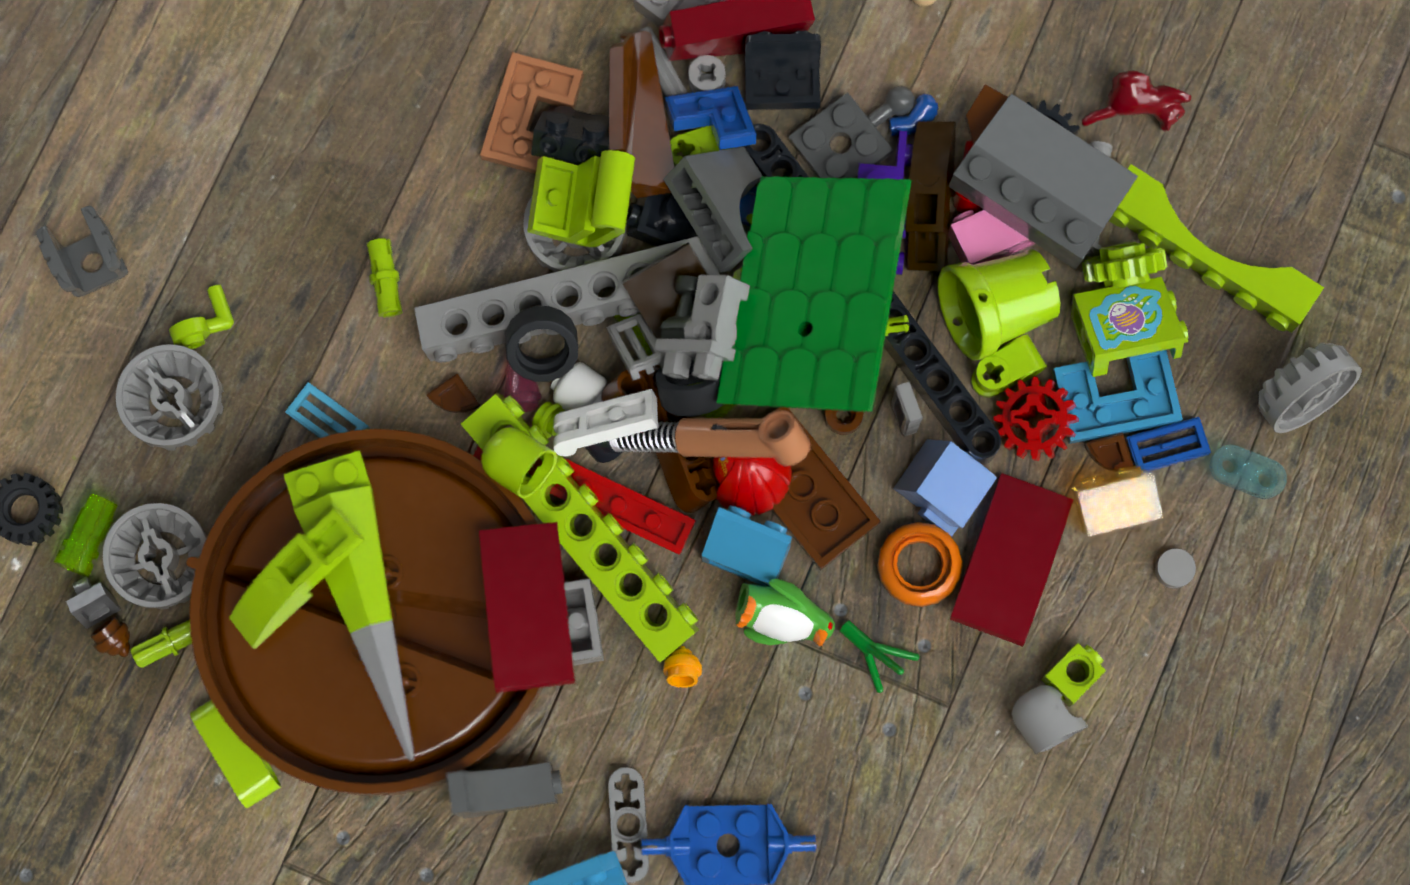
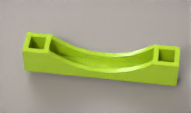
(1277, 293)

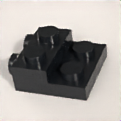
(570, 135)
(658, 220)

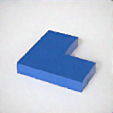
(717, 108)

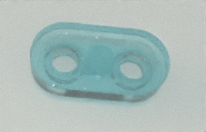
(1247, 471)

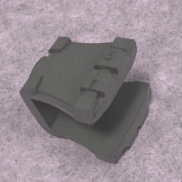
(67, 262)

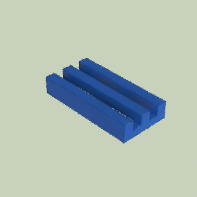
(1137, 455)

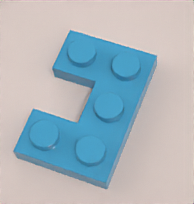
(1148, 406)

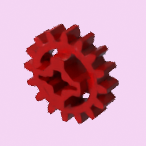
(1036, 402)

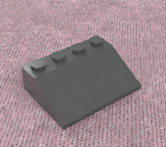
(1042, 181)

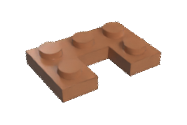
(524, 84)

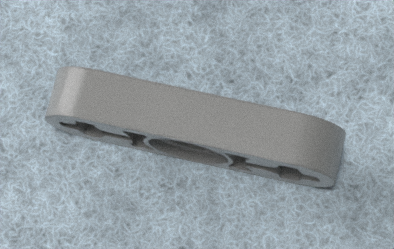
(617, 796)

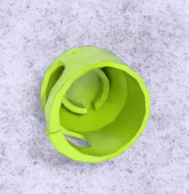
(511, 455)

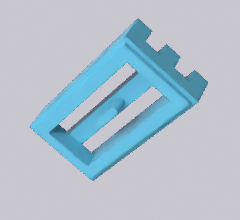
(301, 400)

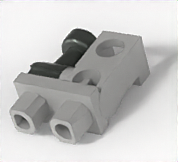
(702, 326)

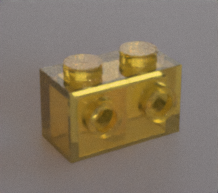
(1117, 501)

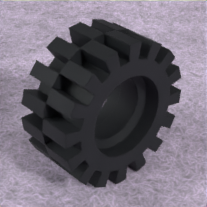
(47, 513)

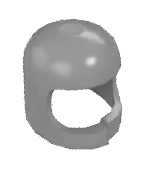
(1044, 718)

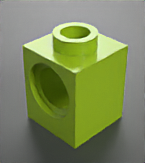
(1072, 690)

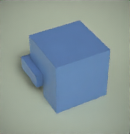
(945, 484)

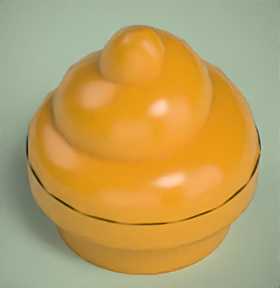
(682, 668)

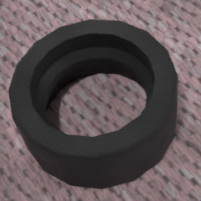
(548, 368)
(691, 399)

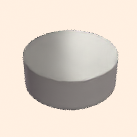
(1175, 568)

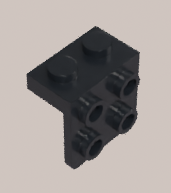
(782, 71)

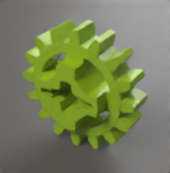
(1124, 264)

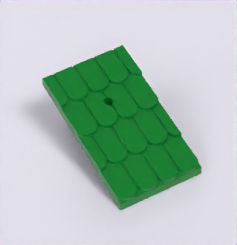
(816, 293)

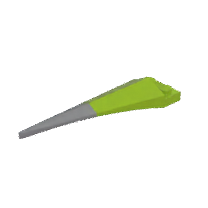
(360, 578)

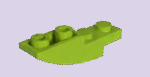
(291, 576)

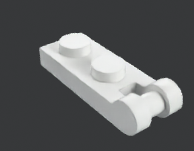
(605, 421)

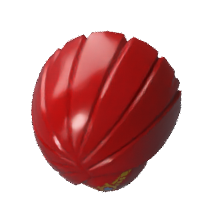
(751, 482)

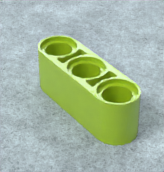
(244, 770)

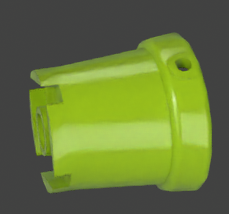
(996, 301)

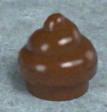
(112, 638)

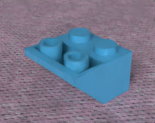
(746, 546)

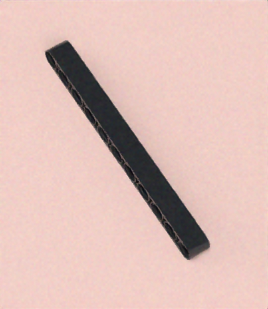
(917, 372)

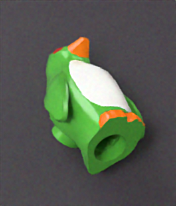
(781, 614)

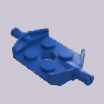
(760, 836)

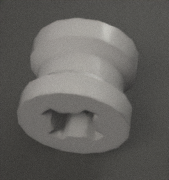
(703, 82)

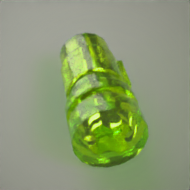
(86, 536)

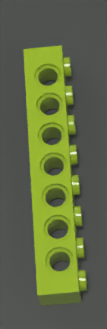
(609, 579)

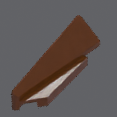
(638, 113)

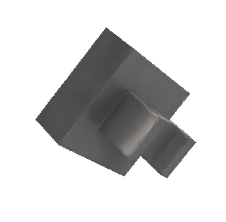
(91, 603)

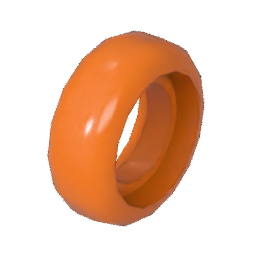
(934, 537)

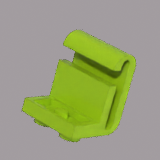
(582, 201)

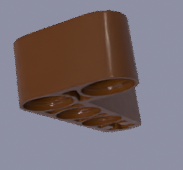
(689, 479)

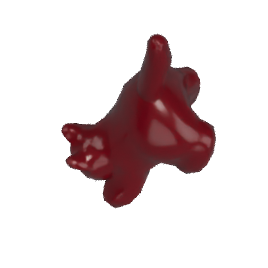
(1136, 95)

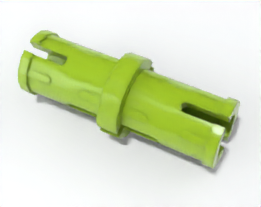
(384, 278)

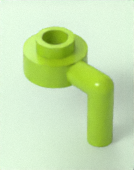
(194, 331)

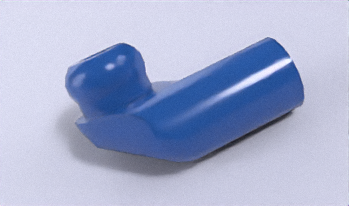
(924, 110)

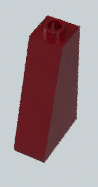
(723, 26)

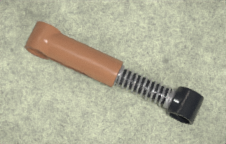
(769, 437)

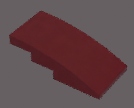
(1011, 559)
(526, 607)

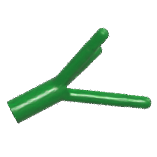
(877, 650)

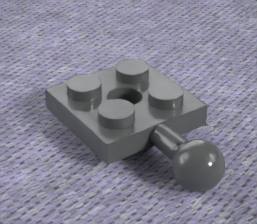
(848, 120)

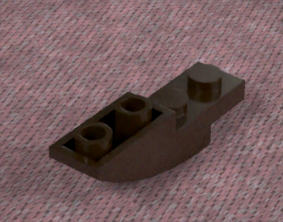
(930, 195)

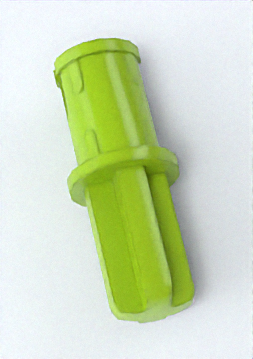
(162, 645)

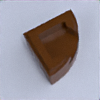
(453, 396)
(1110, 452)

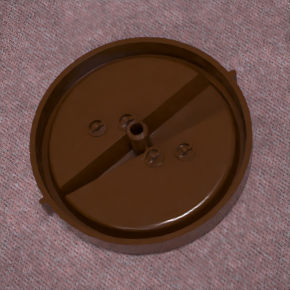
(305, 689)

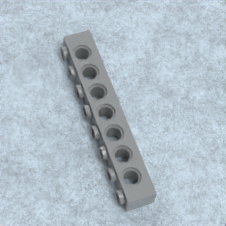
(586, 281)

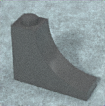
(710, 195)
(503, 789)

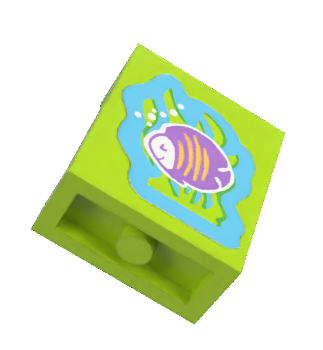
(1127, 323)

